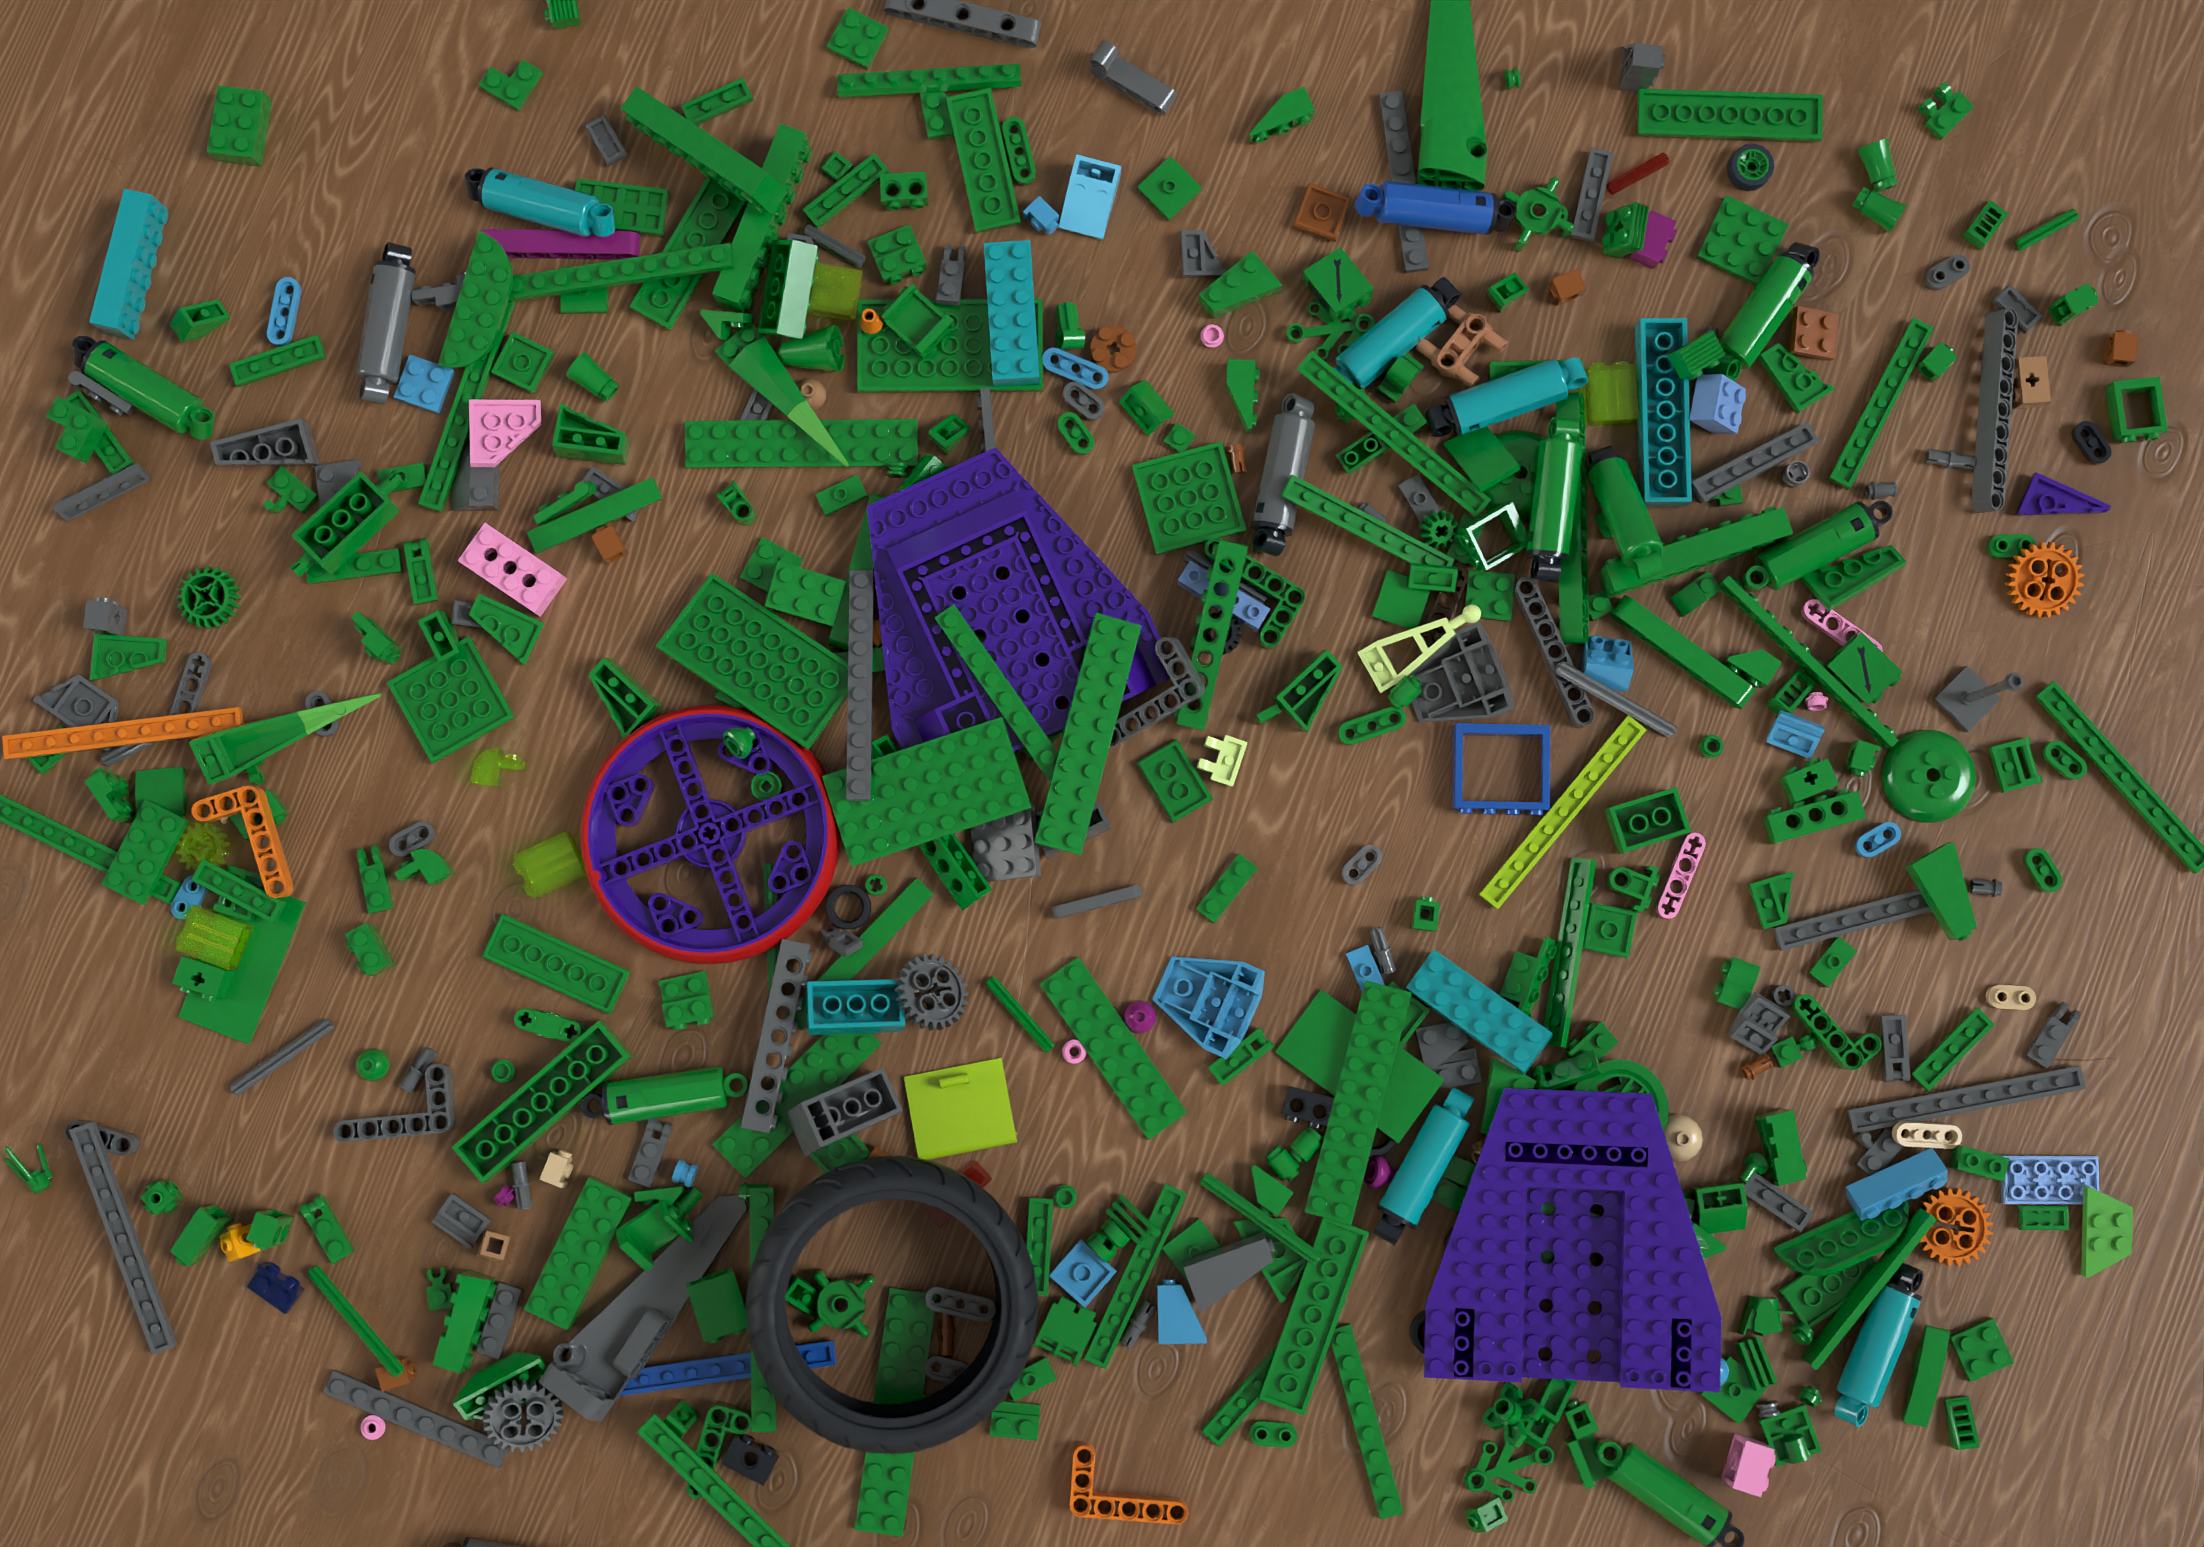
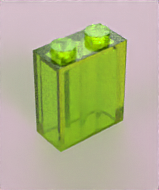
(1611, 394)
(550, 865)
(213, 937)

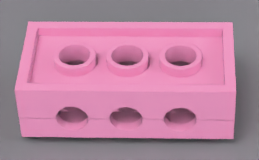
(509, 554)

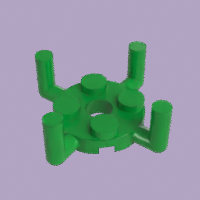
(1538, 224)
(841, 1289)

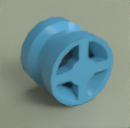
(684, 1173)

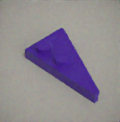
(2051, 497)

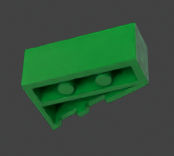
(1239, 286)
(1307, 689)

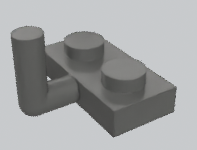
(1877, 1152)

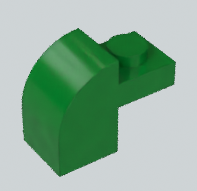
(431, 864)

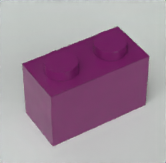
(1658, 232)

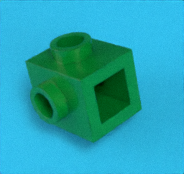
(168, 1199)

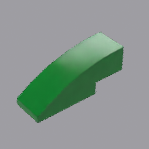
(1554, 1399)

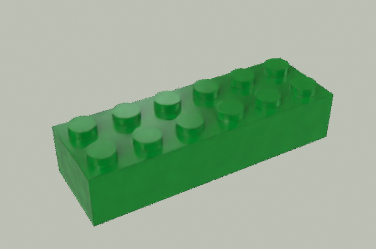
(579, 1253)

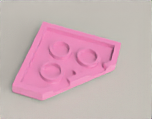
(500, 428)

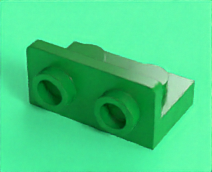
(1595, 1038)

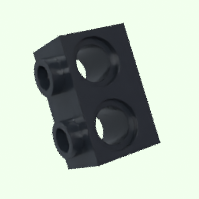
(1309, 1101)

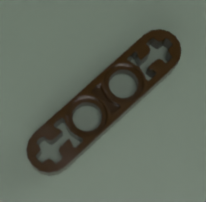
(1446, 610)

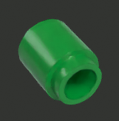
(1405, 691)
(1306, 1145)
(1282, 1163)

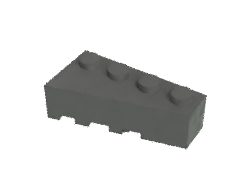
(275, 445)

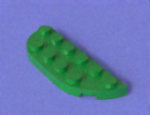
(479, 305)
(1843, 1242)

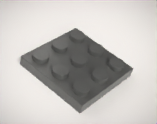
(1007, 847)

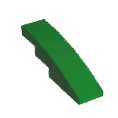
(1926, 1375)

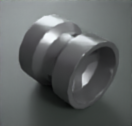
(1798, 470)

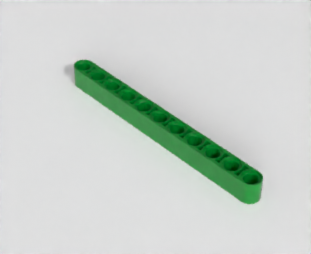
(1574, 572)

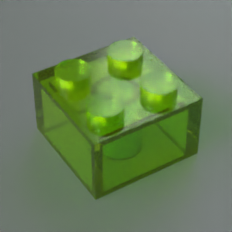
(835, 291)

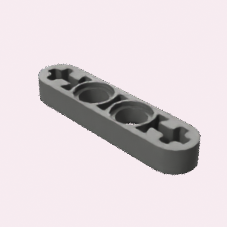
(192, 697)
(1096, 901)

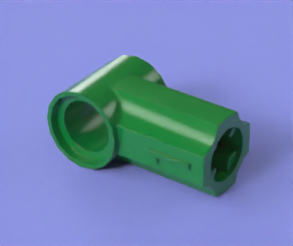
(1069, 333)

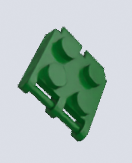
(1066, 1330)

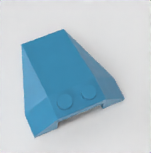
(1211, 1000)

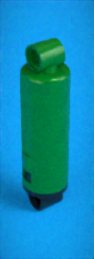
(1766, 309)
(142, 387)
(1554, 499)
(1625, 512)
(1817, 546)
(665, 1095)
(1669, 1494)

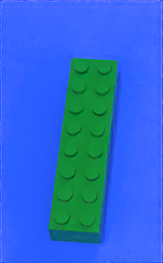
(703, 151)
(758, 230)
(1702, 550)
(542, 1101)

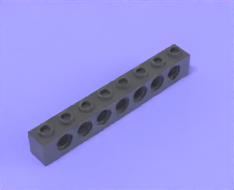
(751, 1118)

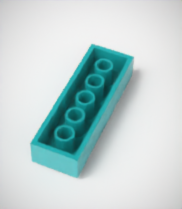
(129, 264)
(1011, 313)
(1479, 1012)

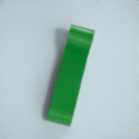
(1830, 1028)
(719, 1428)

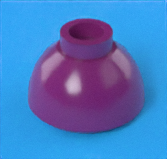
(1139, 1016)
(1378, 1172)

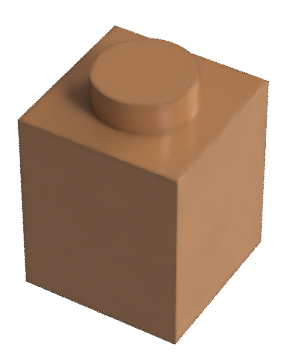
(493, 1247)

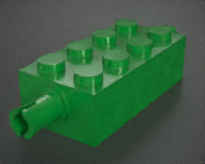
(345, 523)

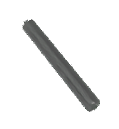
(282, 1056)

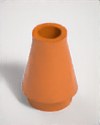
(871, 326)

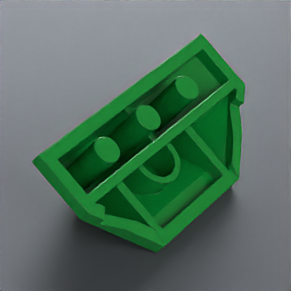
(483, 1384)

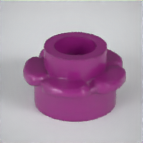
(504, 1196)

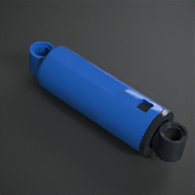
(1435, 207)

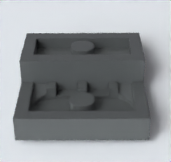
(1757, 1023)

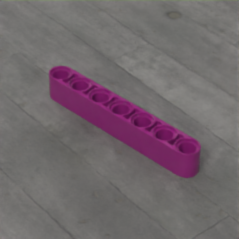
(566, 245)

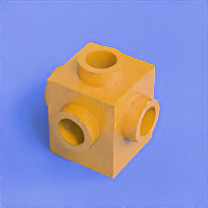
(235, 1244)

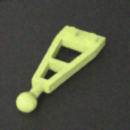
(1380, 666)

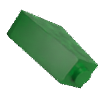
(200, 1234)

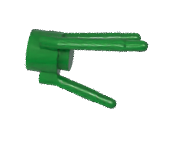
(35, 1181)

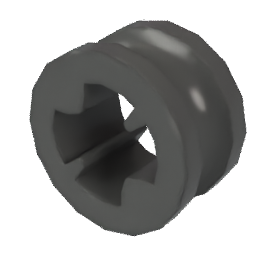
(1791, 995)
(1768, 1408)

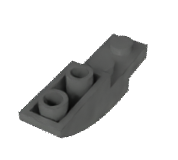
(444, 296)

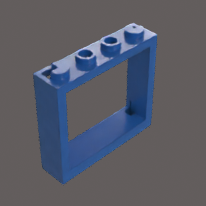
(1491, 807)

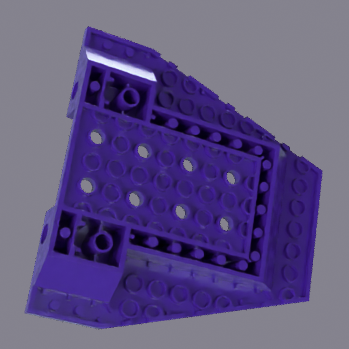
(958, 534)
(1653, 1287)

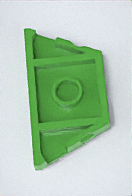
(2105, 1231)

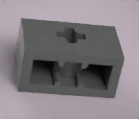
(105, 617)

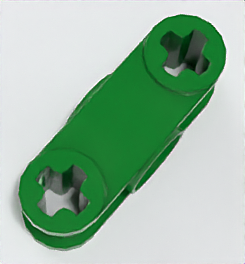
(549, 1024)

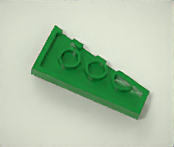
(1845, 580)

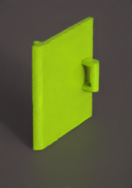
(960, 1109)

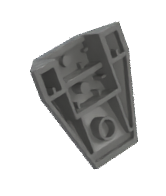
(1463, 680)

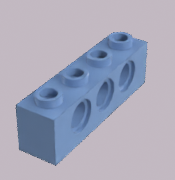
(1246, 609)

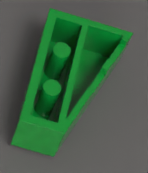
(588, 439)
(625, 698)
(1499, 1077)
(1781, 1146)

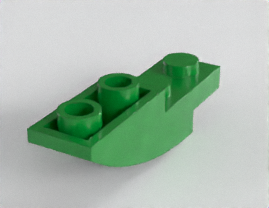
(1371, 446)

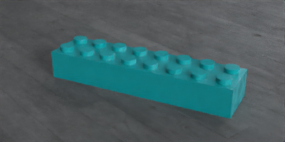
(1663, 414)

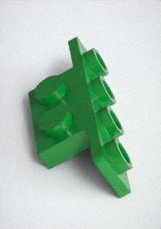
(1526, 976)

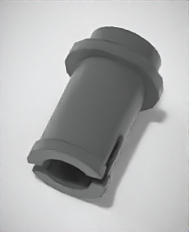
(1880, 490)
(1365, 507)
(1986, 887)

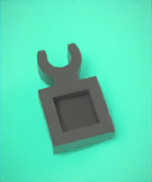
(842, 942)

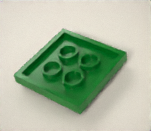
(1742, 240)

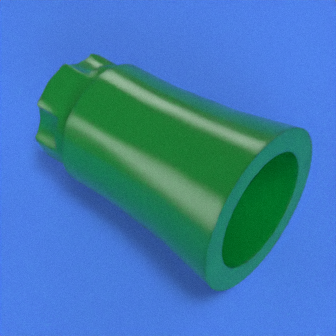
(1879, 164)
(1879, 208)
(592, 377)

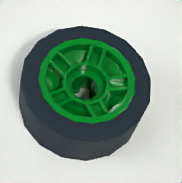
(1756, 157)

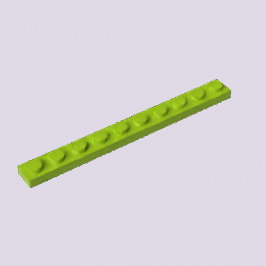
(1562, 812)

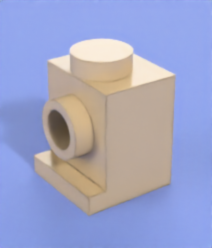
(557, 1168)

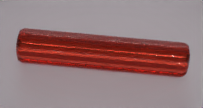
(1637, 173)

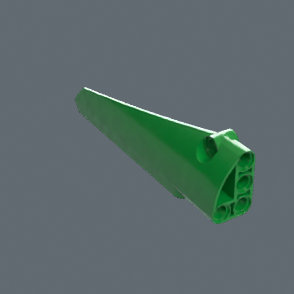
(1452, 102)

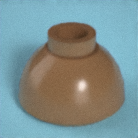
(813, 392)

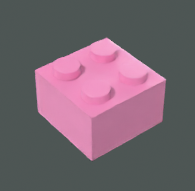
(1748, 1465)

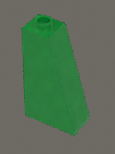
(1944, 890)

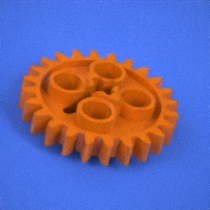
(2065, 582)
(1949, 1248)

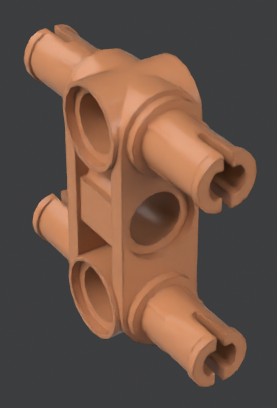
(1462, 346)

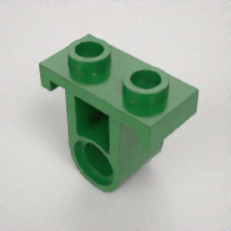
(1399, 377)
(1635, 885)

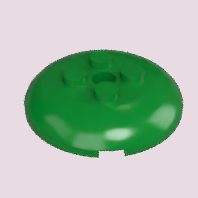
(1524, 448)
(1907, 782)

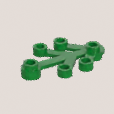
(1333, 329)
(1504, 1470)

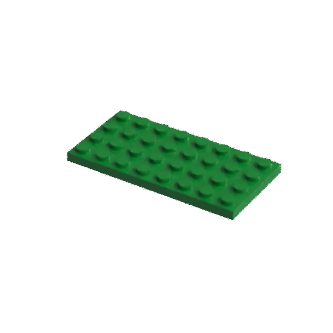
(955, 365)
(758, 660)
(930, 792)

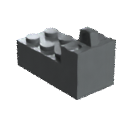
(843, 1111)

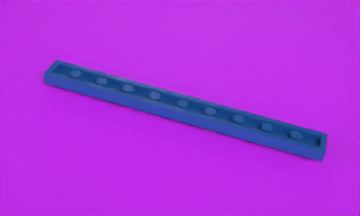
(718, 1369)

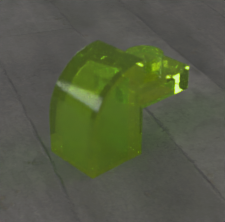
(489, 766)

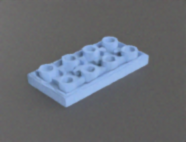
(2048, 1179)

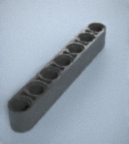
(1553, 640)

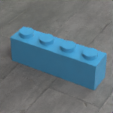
(1897, 1184)

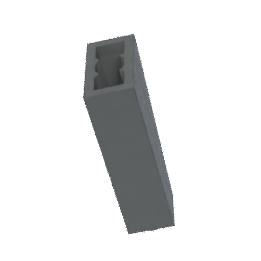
(1225, 1268)

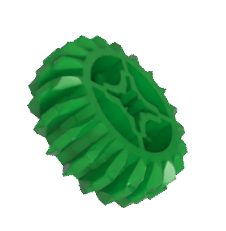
(202, 604)

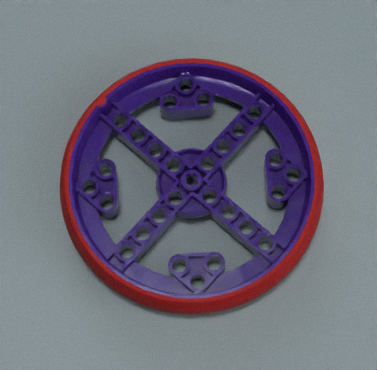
(647, 924)

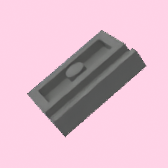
(1460, 1069)
(462, 1220)

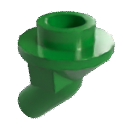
(1756, 1163)

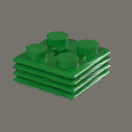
(1625, 230)

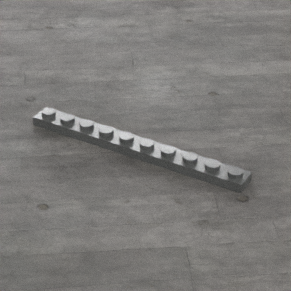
(860, 685)
(1966, 1099)
(123, 1237)

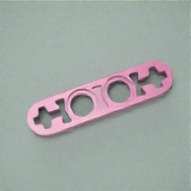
(1843, 625)
(1677, 874)

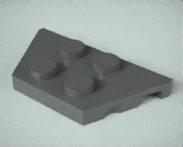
(80, 703)

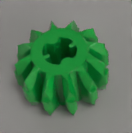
(1447, 526)

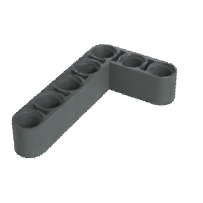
(1160, 702)
(406, 1121)

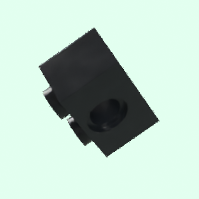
(736, 1458)

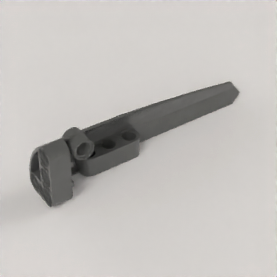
(634, 1323)

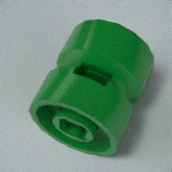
(766, 786)
(1116, 1235)

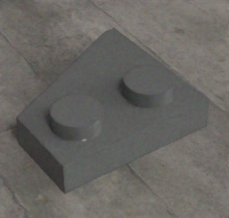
(1439, 1043)

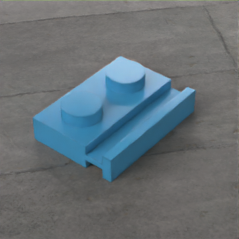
(1795, 734)

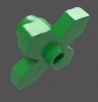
(1511, 1413)

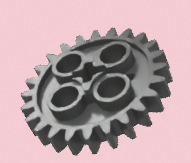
(937, 1012)
(499, 1416)

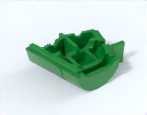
(1762, 1316)

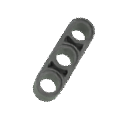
(114, 1138)

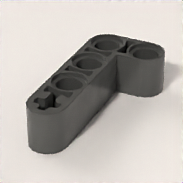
(1130, 79)

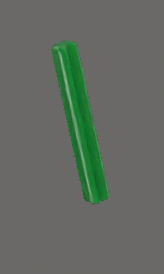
(1019, 1014)

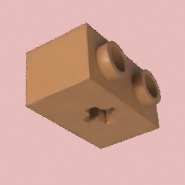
(2031, 382)

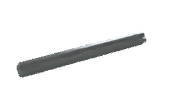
(1615, 699)

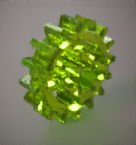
(200, 839)

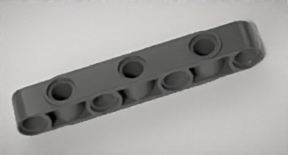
(981, 20)

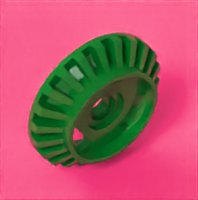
(1632, 1079)

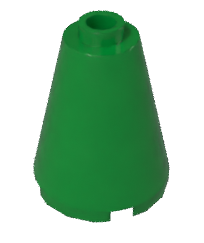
(815, 350)

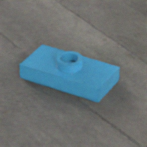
(1364, 966)

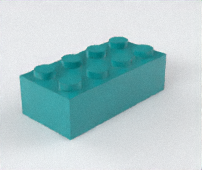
(853, 1007)

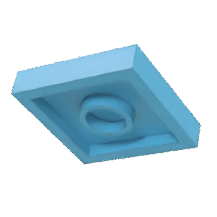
(424, 384)
(1082, 1273)

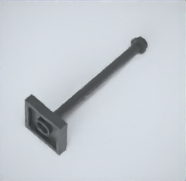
(1970, 698)

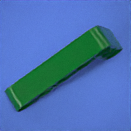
(1281, 596)

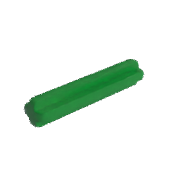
(2046, 229)

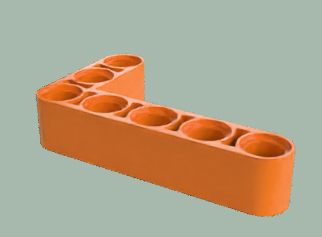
(255, 832)
(1117, 1499)

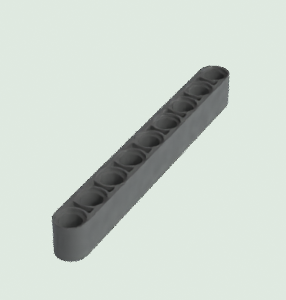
(1994, 410)

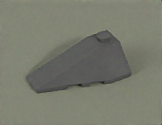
(475, 486)

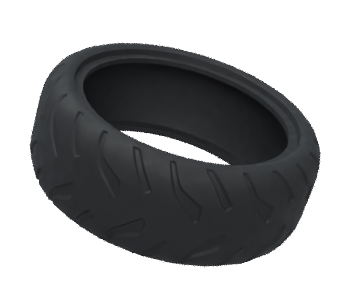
(916, 1423)

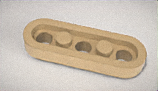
(1934, 1138)

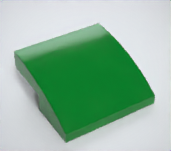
(1398, 602)
(162, 787)

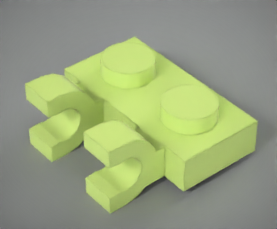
(1228, 759)

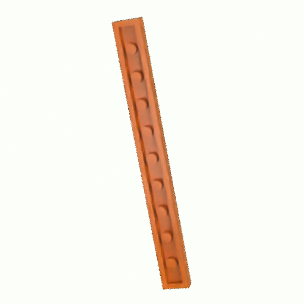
(119, 733)

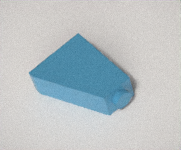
(1176, 1315)

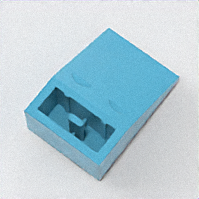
(1090, 196)

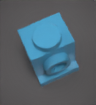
(1041, 216)

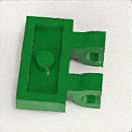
(1955, 108)

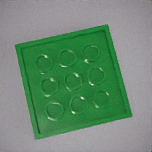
(1188, 498)
(451, 701)

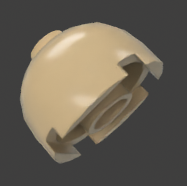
(1682, 1137)

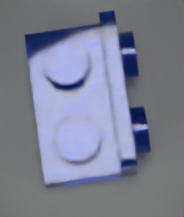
(275, 1286)

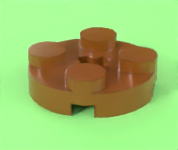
(1113, 335)

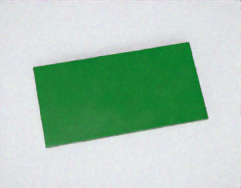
(252, 980)
(1319, 1049)

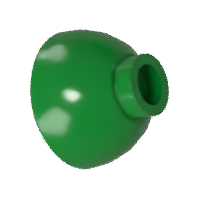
(739, 741)
(372, 1064)

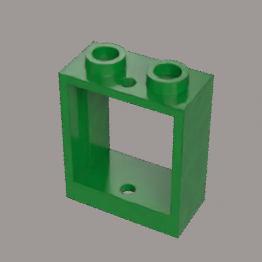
(2116, 411)
(1513, 526)

